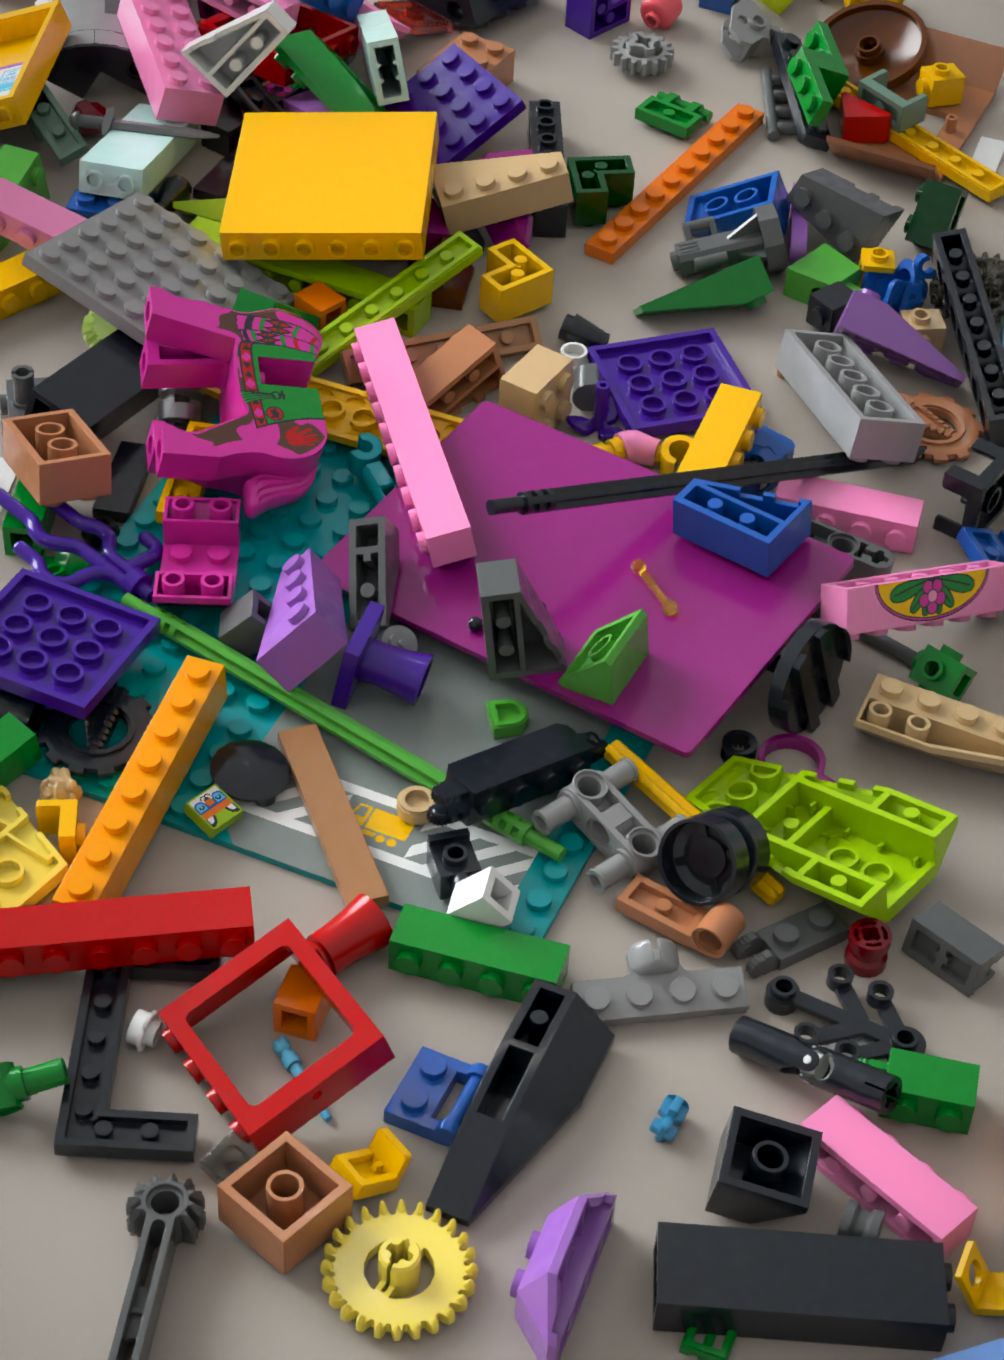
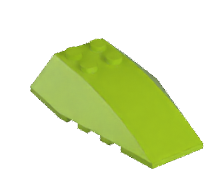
(837, 838)

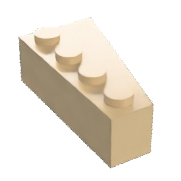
(500, 188)

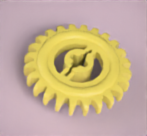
(400, 1245)

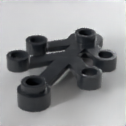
(851, 1022)

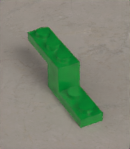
(817, 73)

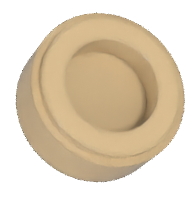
(413, 804)

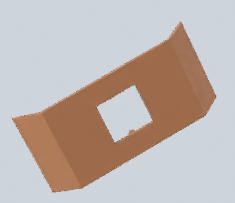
(983, 71)

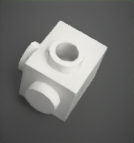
(485, 898)

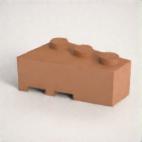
(460, 372)

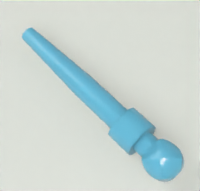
(293, 1064)

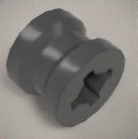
(861, 1222)

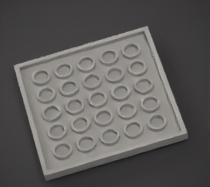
(138, 245)

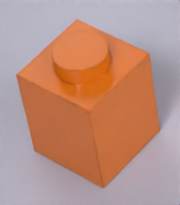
(321, 302)
(299, 1006)

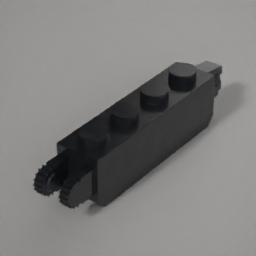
(512, 774)

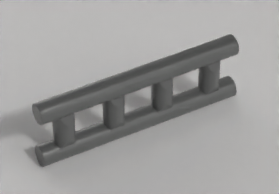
(772, 111)

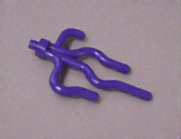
(110, 567)

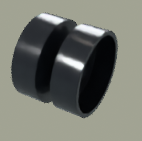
(713, 855)

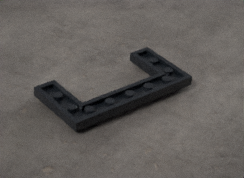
(85, 1119)

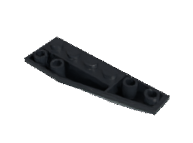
(522, 1099)

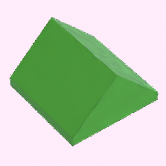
(609, 658)

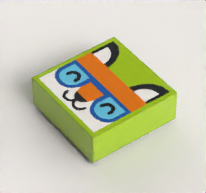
(213, 810)

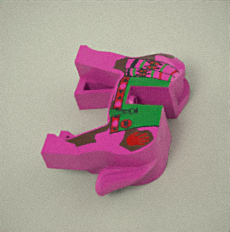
(268, 417)

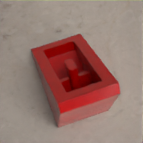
(863, 121)

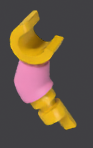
(647, 450)

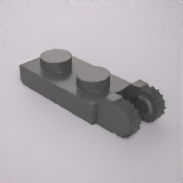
(791, 940)

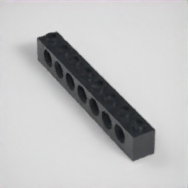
(973, 327)

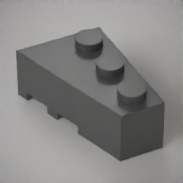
(843, 212)

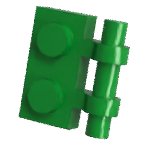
(672, 114)

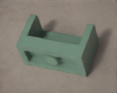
(904, 113)

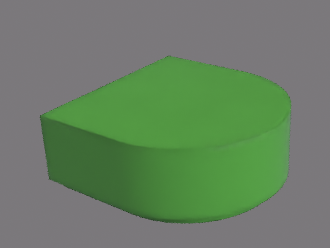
(506, 717)

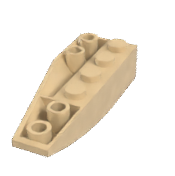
(932, 724)

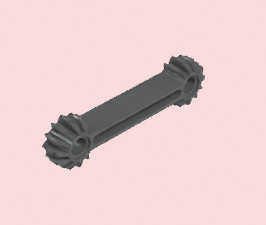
(146, 1220)

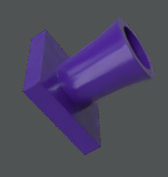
(379, 663)

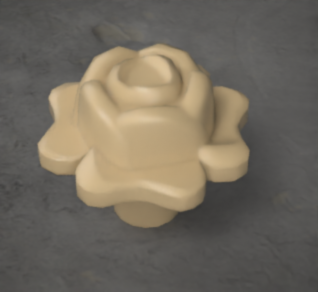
(60, 786)

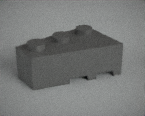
(515, 624)

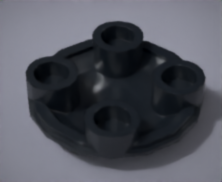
(250, 771)

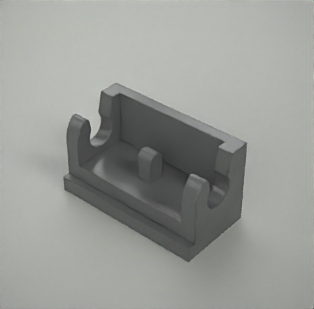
(952, 948)

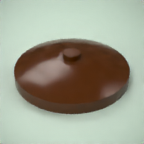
(880, 37)

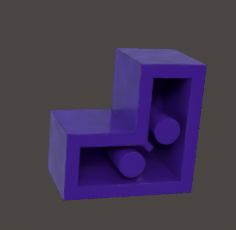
(596, 16)

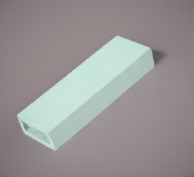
(383, 57)
(132, 160)

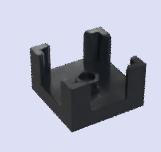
(980, 493)

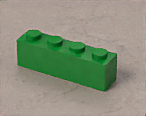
(474, 954)

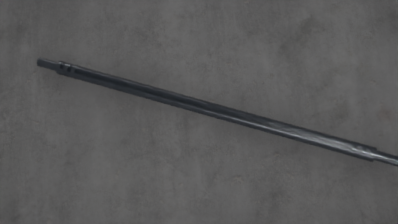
(673, 483)

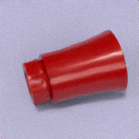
(351, 934)

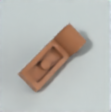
(690, 925)

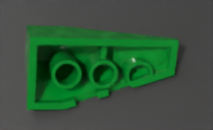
(726, 289)

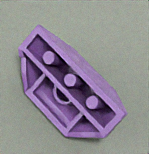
(560, 1271)

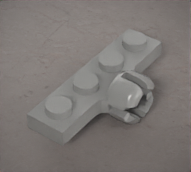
(663, 989)

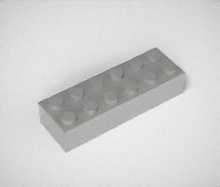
(850, 397)

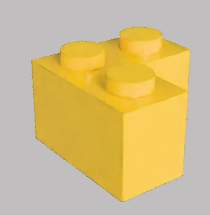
(514, 282)

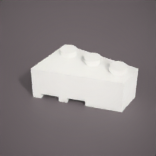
(239, 46)

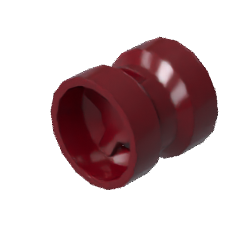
(868, 947)

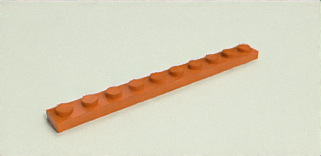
(673, 184)

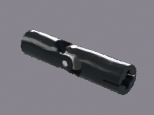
(788, 1055)

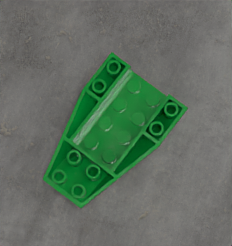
(325, 74)

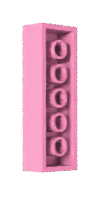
(155, 37)

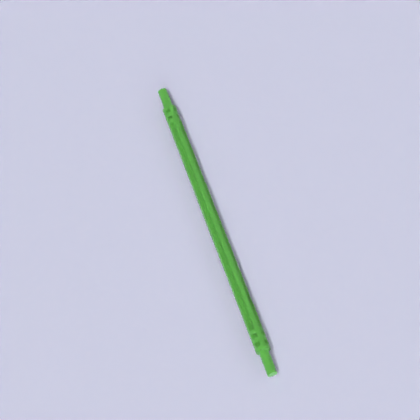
(334, 721)

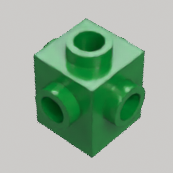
(941, 672)

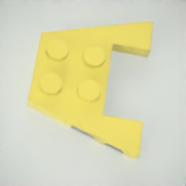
(27, 858)

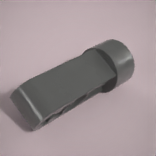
(868, 557)

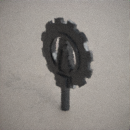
(98, 730)

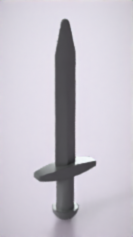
(109, 123)

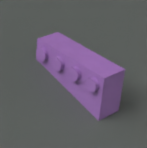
(303, 622)

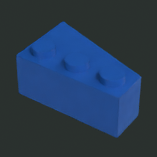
(740, 525)

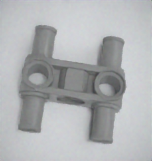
(608, 822)

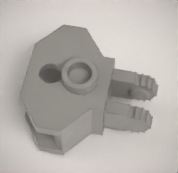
(750, 30)

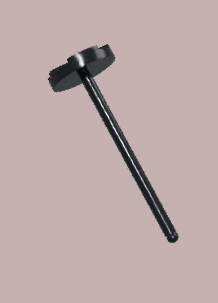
(807, 676)

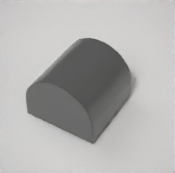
(585, 386)

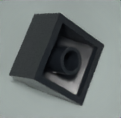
(763, 1168)

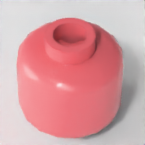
(660, 13)

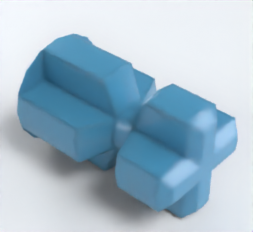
(672, 1111)

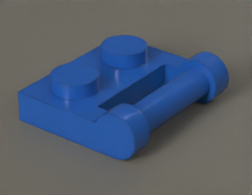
(425, 1092)

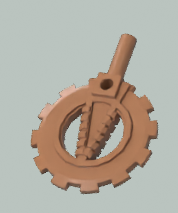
(943, 440)

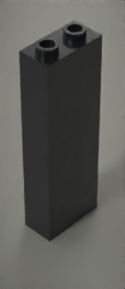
(98, 385)
(801, 1286)

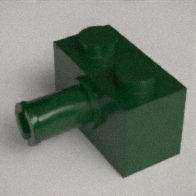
(936, 211)

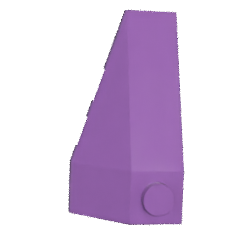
(880, 328)

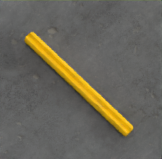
(674, 803)

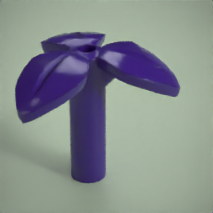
(603, 415)

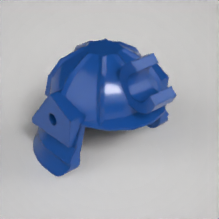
(905, 287)

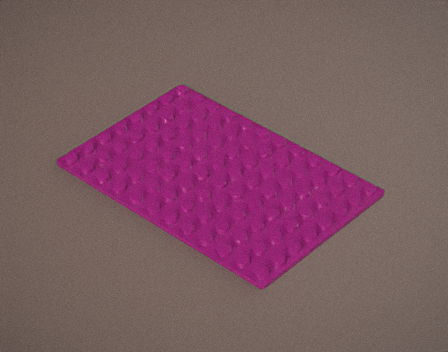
(580, 566)

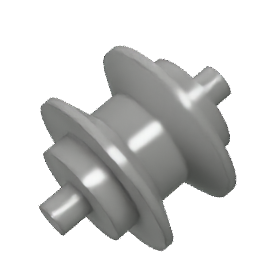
(399, 636)

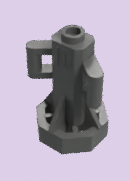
(756, 236)

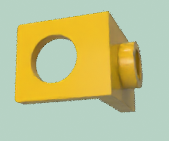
(987, 1292)

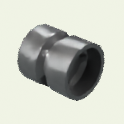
(180, 406)

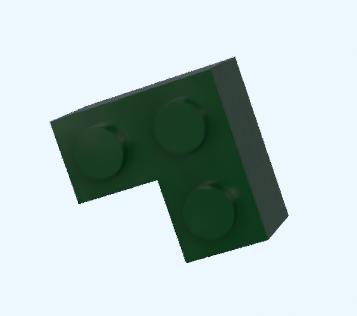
(599, 184)

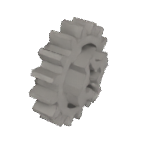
(642, 53)

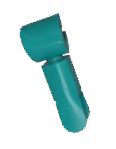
(367, 463)

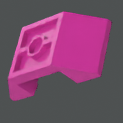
(199, 552)

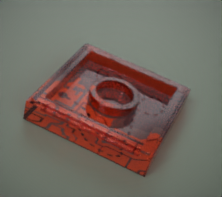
(416, 16)

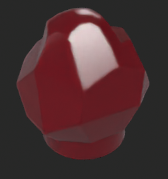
(89, 108)

